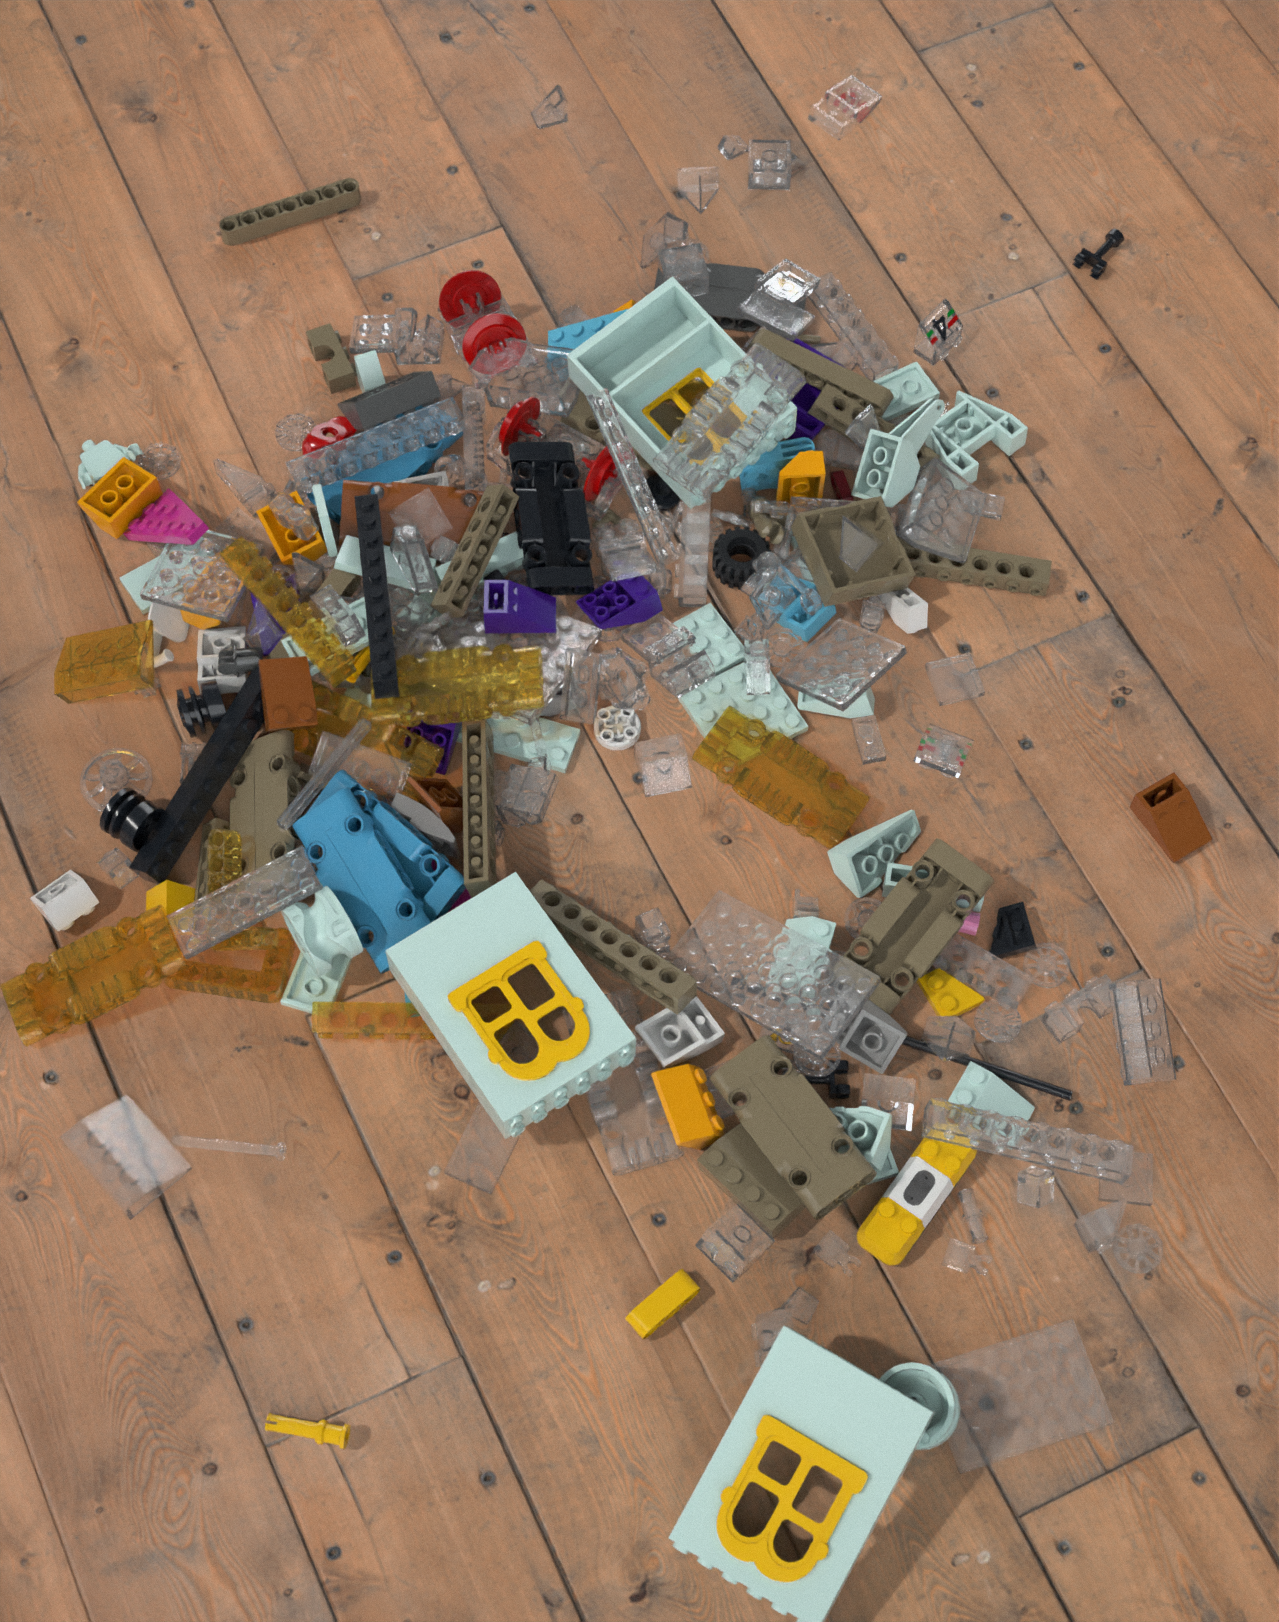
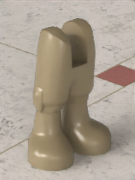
(766, 524)

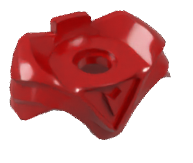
(317, 439)

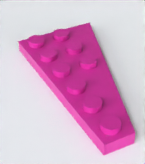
(167, 522)

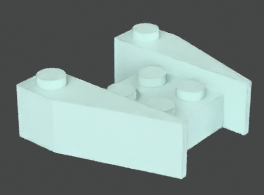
(969, 428)

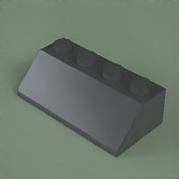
(391, 400)

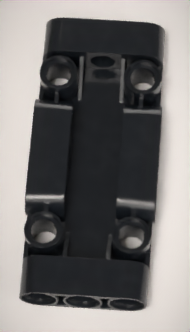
(551, 518)

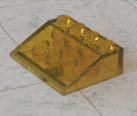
(106, 663)

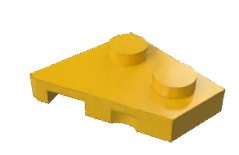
(948, 994)

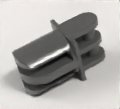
(239, 660)

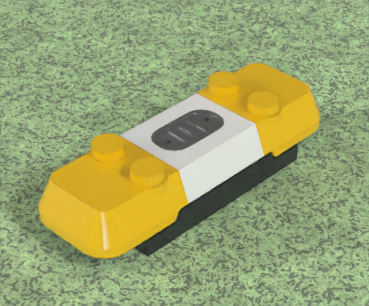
(913, 1199)

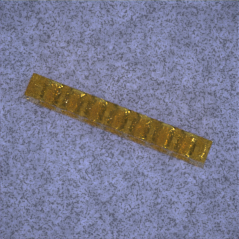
(334, 669)
(325, 1011)

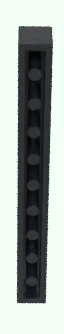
(376, 597)
(202, 784)

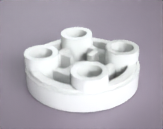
(617, 728)

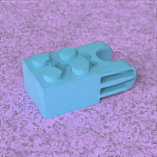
(766, 470)

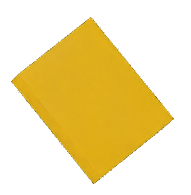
(170, 895)

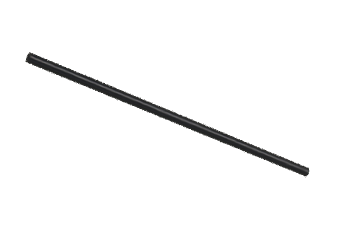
(998, 1071)

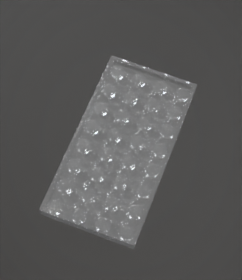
(773, 974)

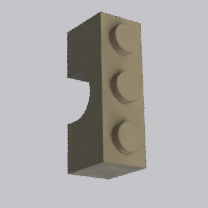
(326, 344)

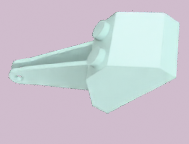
(891, 460)

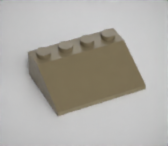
(751, 1180)

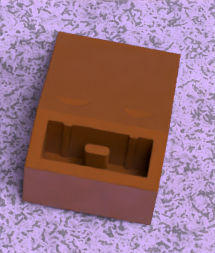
(1171, 817)

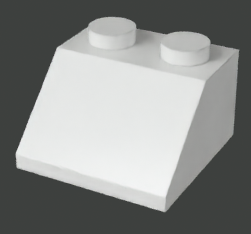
(65, 900)

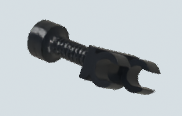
(1113, 239)
(839, 1091)

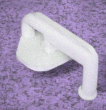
(167, 623)

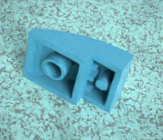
(801, 622)

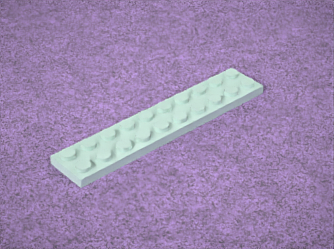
(516, 738)

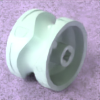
(322, 930)
(934, 1392)

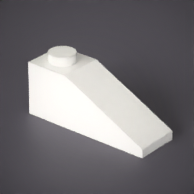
(906, 609)

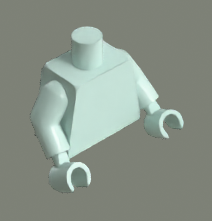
(101, 458)

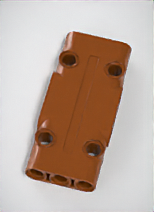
(396, 493)

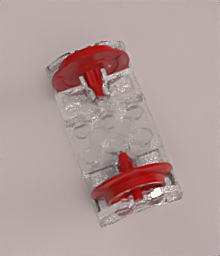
(483, 327)
(595, 463)

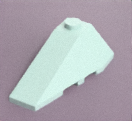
(864, 857)
(868, 1130)

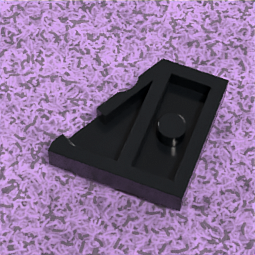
(1012, 932)

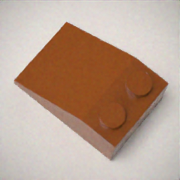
(287, 694)
(441, 799)

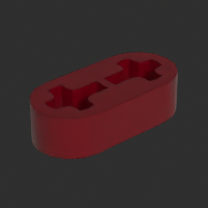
(840, 486)

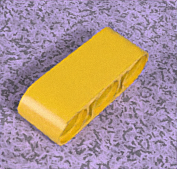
(662, 1304)

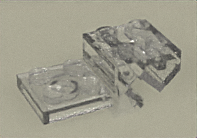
(399, 335)
(623, 550)
(669, 654)
(522, 794)

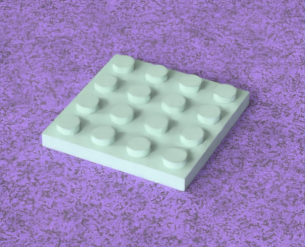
(712, 698)

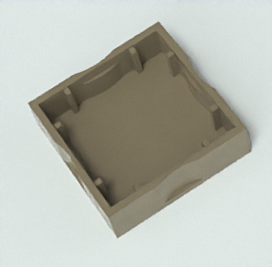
(820, 544)

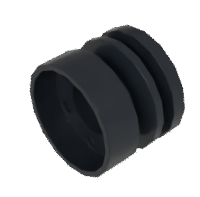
(201, 708)
(130, 818)

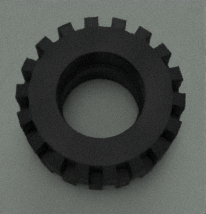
(733, 543)

